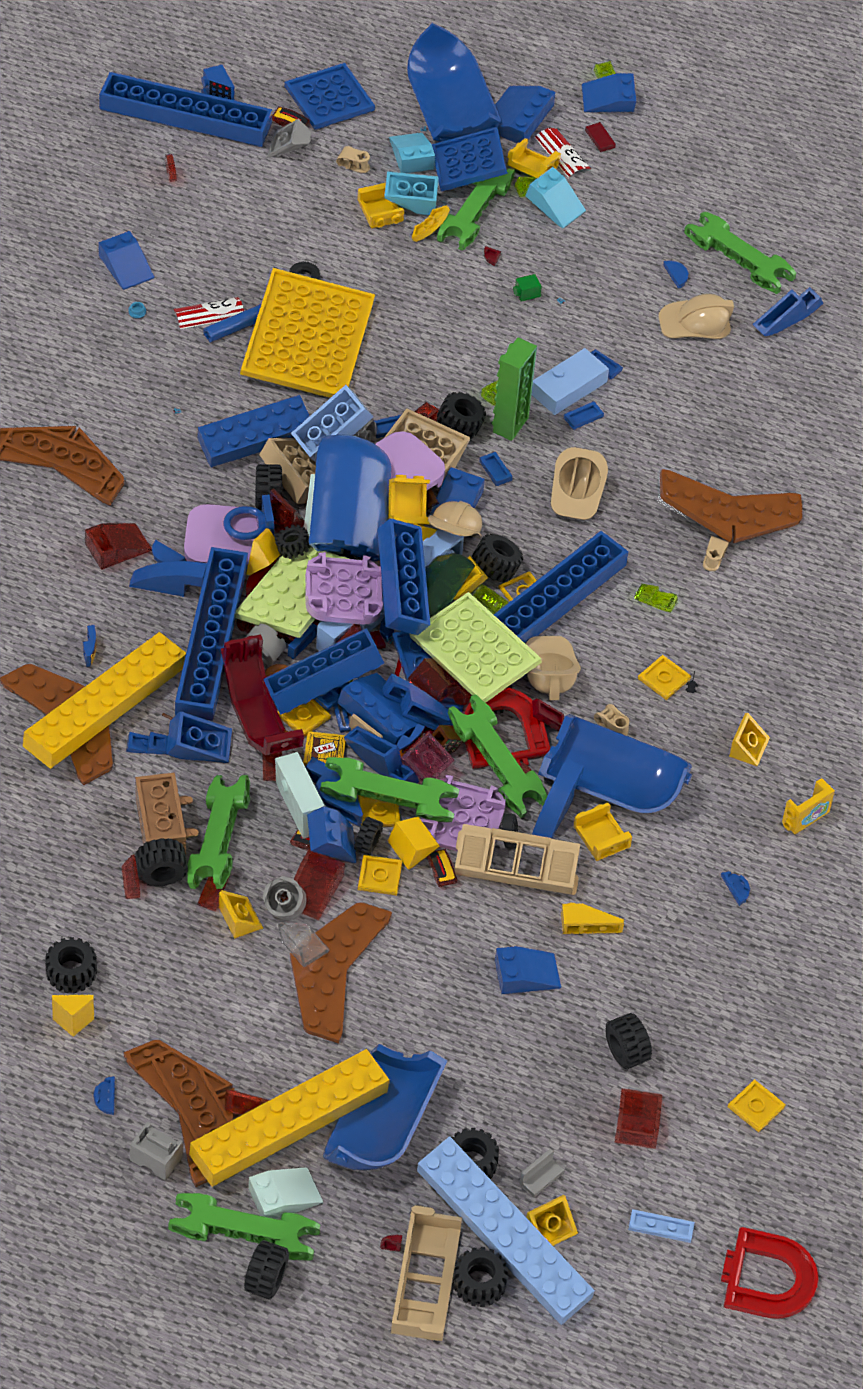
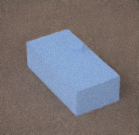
(569, 381)
(338, 416)

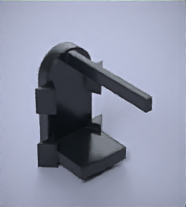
(691, 686)

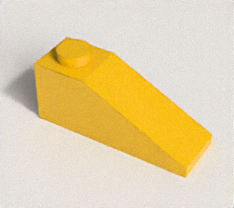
(586, 919)

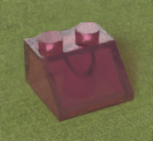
(427, 757)

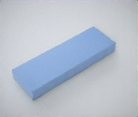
(661, 1226)

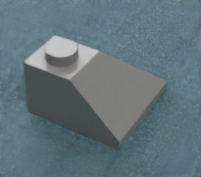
(289, 138)

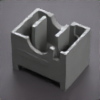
(153, 1150)

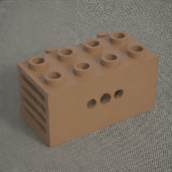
(157, 802)

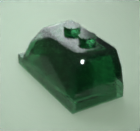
(445, 578)

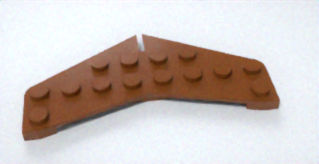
(74, 458)
(721, 513)
(47, 692)
(323, 982)
(187, 1088)

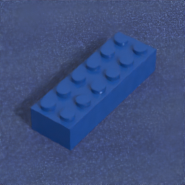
(249, 431)
(403, 577)
(323, 671)

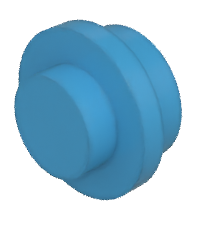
(137, 310)

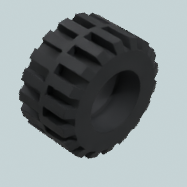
(462, 413)
(267, 477)
(498, 557)
(161, 862)
(71, 978)
(628, 1041)
(481, 1143)
(266, 1269)
(480, 1291)

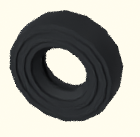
(306, 267)
(510, 824)

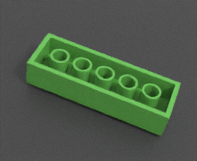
(514, 388)

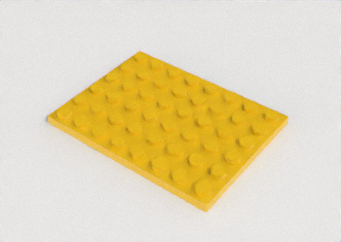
(307, 334)

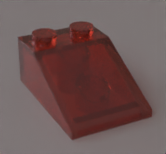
(283, 513)
(319, 879)
(638, 1118)

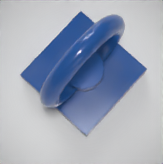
(264, 519)

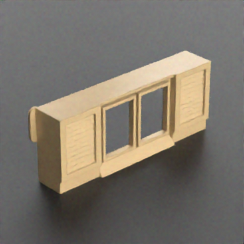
(558, 864)
(434, 1237)

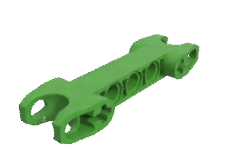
(463, 223)
(762, 268)
(481, 731)
(358, 782)
(213, 857)
(208, 1218)

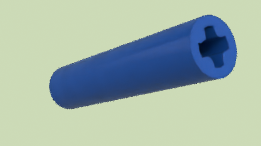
(231, 324)

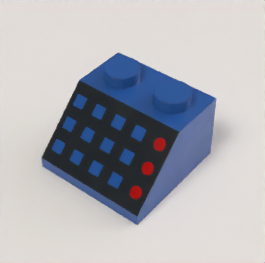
(217, 82)

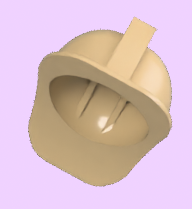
(699, 317)
(578, 483)
(457, 519)
(558, 665)

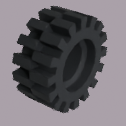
(292, 541)
(368, 835)

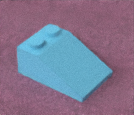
(413, 152)
(412, 191)
(555, 198)

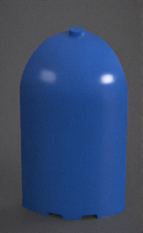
(449, 86)
(349, 496)
(618, 766)
(383, 1127)

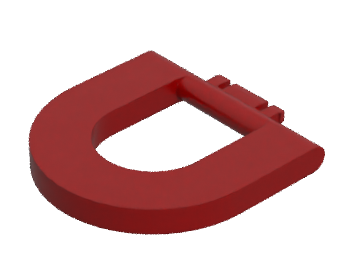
(533, 729)
(764, 1303)

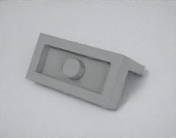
(540, 1174)

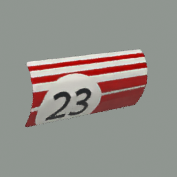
(554, 141)
(208, 312)

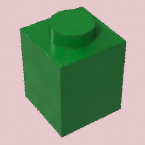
(527, 287)

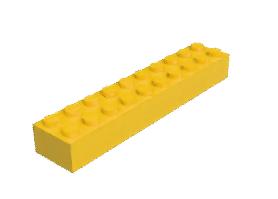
(104, 700)
(288, 1117)

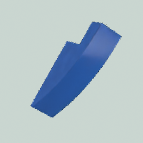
(788, 311)
(169, 577)
(416, 703)
(379, 755)
(320, 773)
(558, 799)

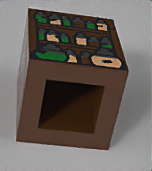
(447, 738)

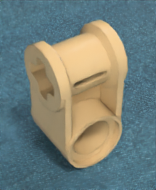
(353, 158)
(714, 553)
(612, 719)

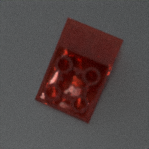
(115, 543)

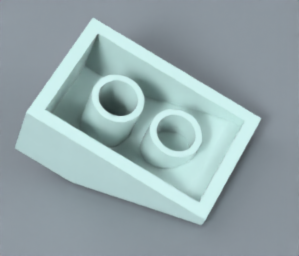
(283, 1192)

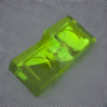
(652, 596)

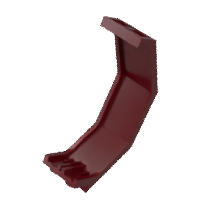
(252, 699)

